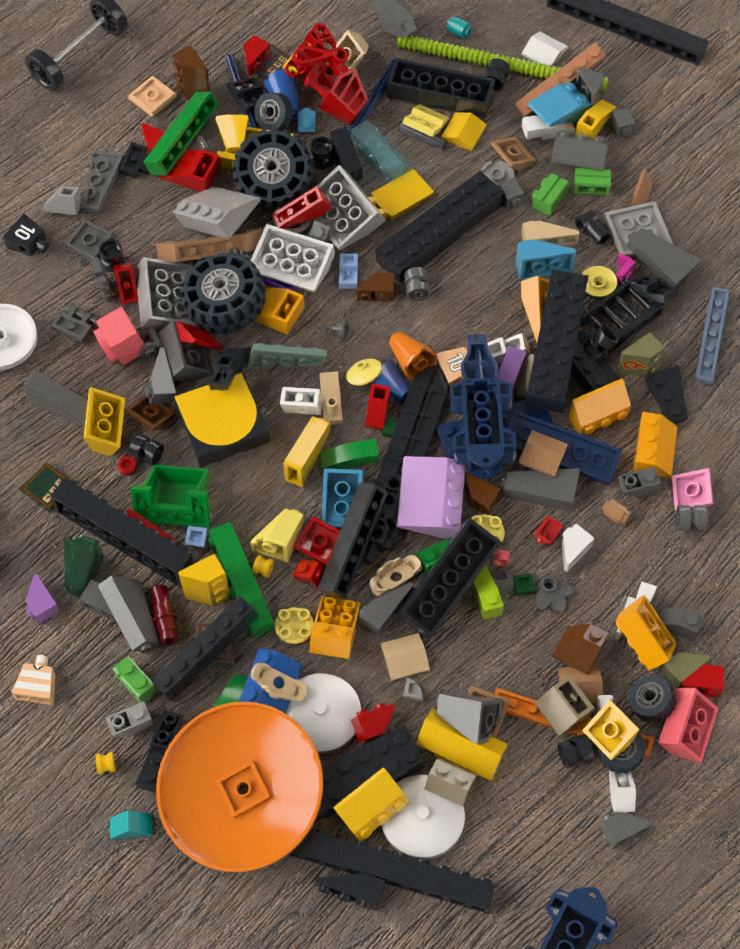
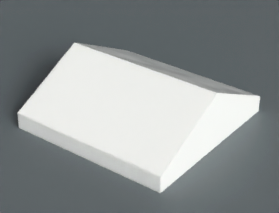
(544, 49)

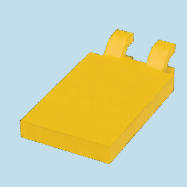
(401, 195)

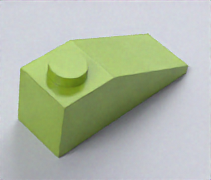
(487, 595)

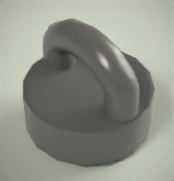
(342, 329)

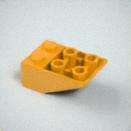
(281, 309)
(334, 627)

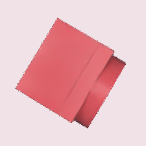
(118, 337)

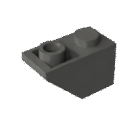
(640, 483)

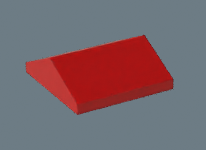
(197, 336)
(317, 540)

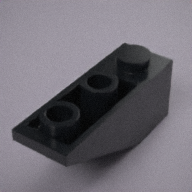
(354, 887)

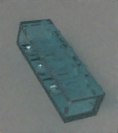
(379, 151)

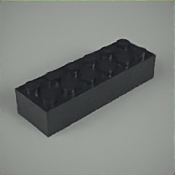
(440, 87)
(448, 578)
(344, 775)

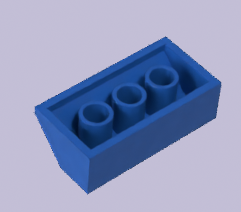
(255, 693)

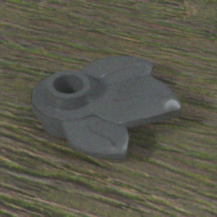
(553, 597)

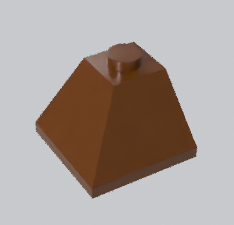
(580, 646)

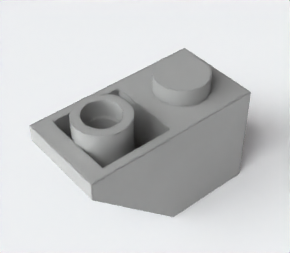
(65, 201)
(130, 721)

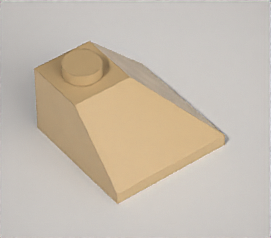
(355, 46)

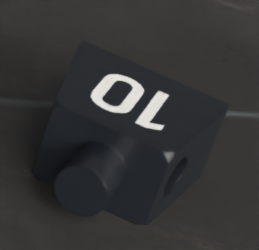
(26, 237)

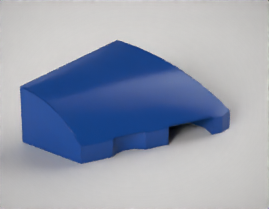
(392, 377)

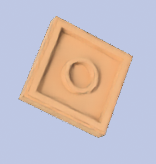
(152, 96)

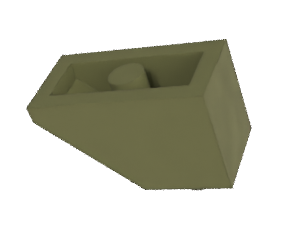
(682, 666)

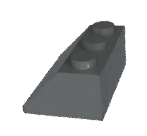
(580, 150)
(185, 360)

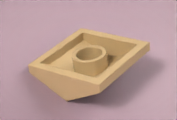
(405, 657)

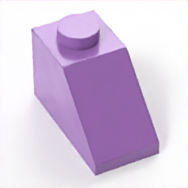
(40, 601)

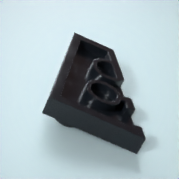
(669, 393)

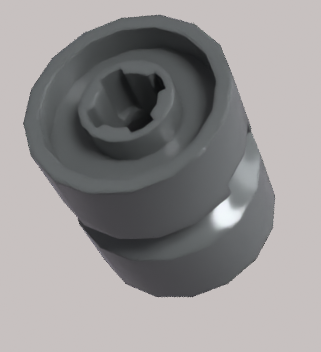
(417, 284)
(691, 517)

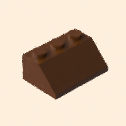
(190, 73)

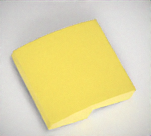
(426, 120)

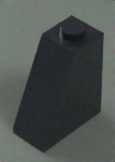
(345, 152)

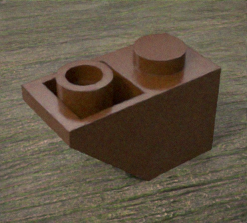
(377, 288)
(481, 493)

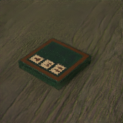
(42, 485)

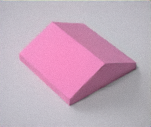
(693, 488)

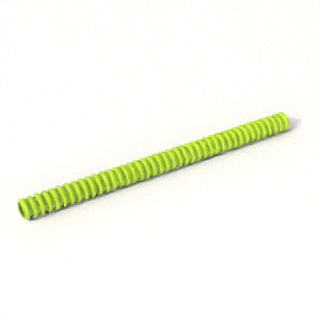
(479, 57)

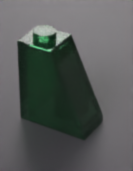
(81, 563)

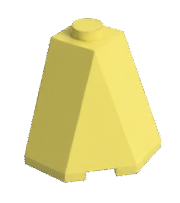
(279, 536)

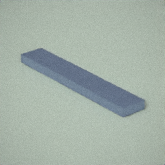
(712, 336)

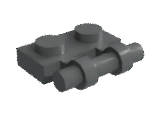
(102, 280)
(72, 327)

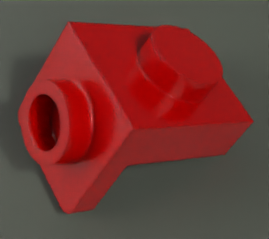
(548, 531)
(309, 571)

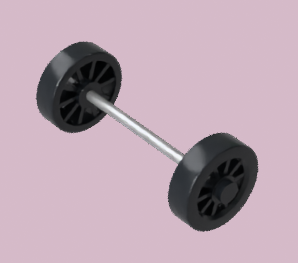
(44, 68)

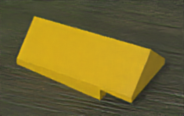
(453, 746)

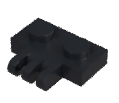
(134, 160)

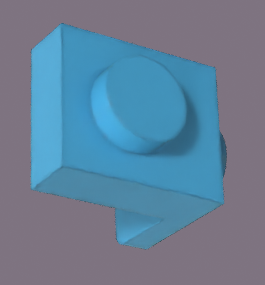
(306, 121)

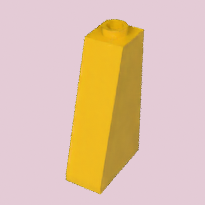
(305, 451)

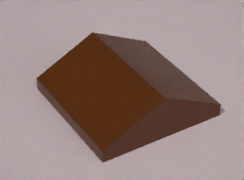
(151, 415)

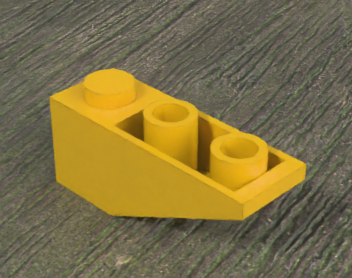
(595, 118)

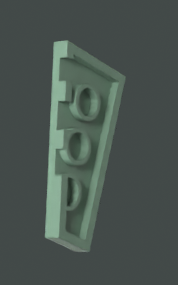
(285, 356)

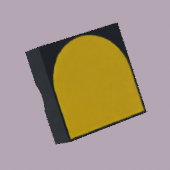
(221, 420)

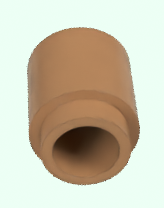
(616, 511)

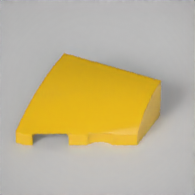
(233, 130)

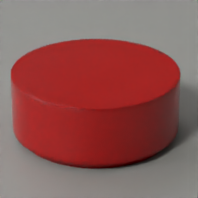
(127, 466)

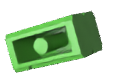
(592, 181)
(550, 194)
(134, 680)

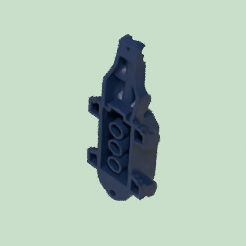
(481, 401)
(578, 920)

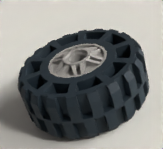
(268, 152)
(223, 293)

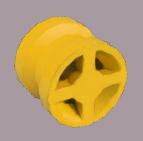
(263, 566)
(105, 763)

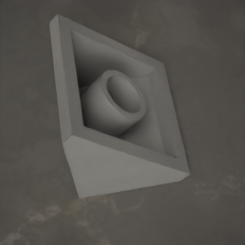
(589, 84)

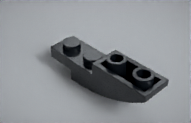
(227, 365)
(166, 730)

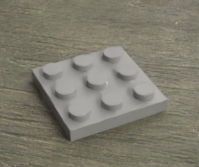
(626, 220)

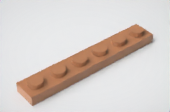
(566, 74)

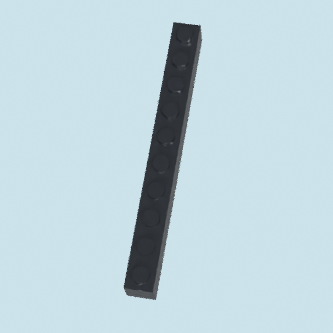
(635, 27)
(396, 870)

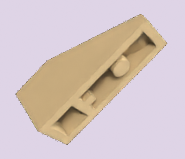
(549, 233)

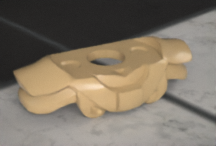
(407, 567)
(292, 689)

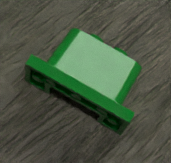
(174, 496)

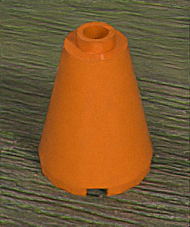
(411, 354)

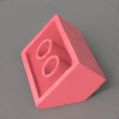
(689, 725)

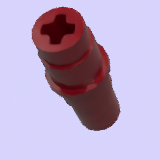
(164, 616)

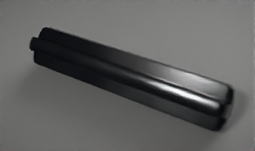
(434, 141)

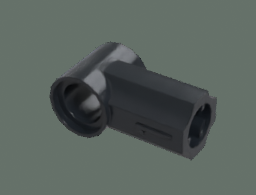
(590, 224)

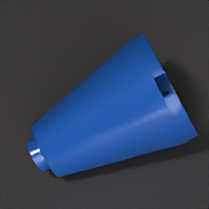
(281, 83)

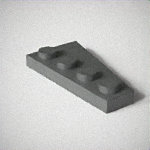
(102, 175)

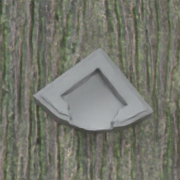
(412, 691)

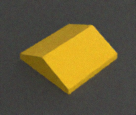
(464, 130)
(611, 730)

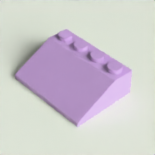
(431, 496)

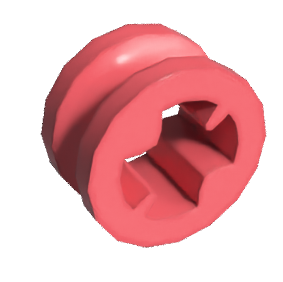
(501, 558)

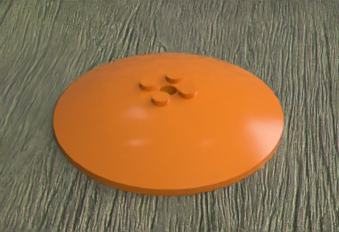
(202, 780)

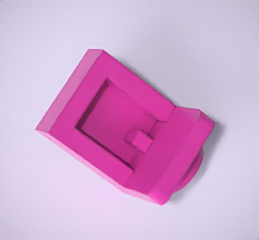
(626, 268)

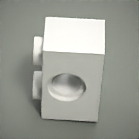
(301, 400)

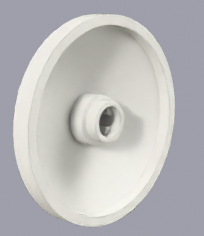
(17, 336)
(326, 711)
(426, 824)

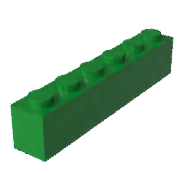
(180, 133)
(240, 576)

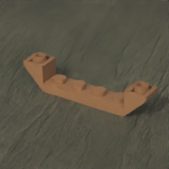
(209, 246)

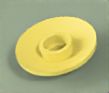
(602, 276)
(364, 372)

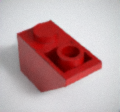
(256, 53)
(377, 406)
(707, 680)
(372, 723)

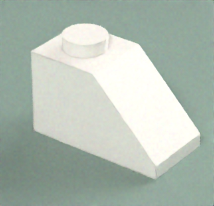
(575, 545)
(622, 792)

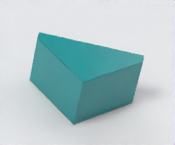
(131, 825)

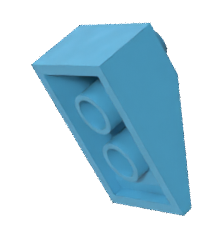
(560, 105)
(540, 257)
(338, 493)

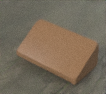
(642, 189)

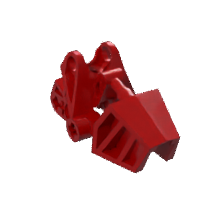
(345, 94)

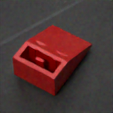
(195, 170)

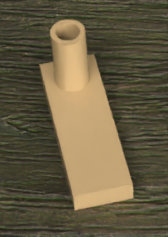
(331, 397)

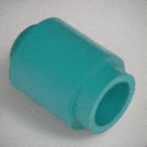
(459, 27)

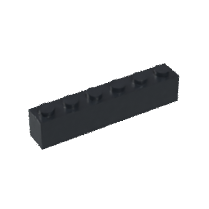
(352, 540)
(205, 647)

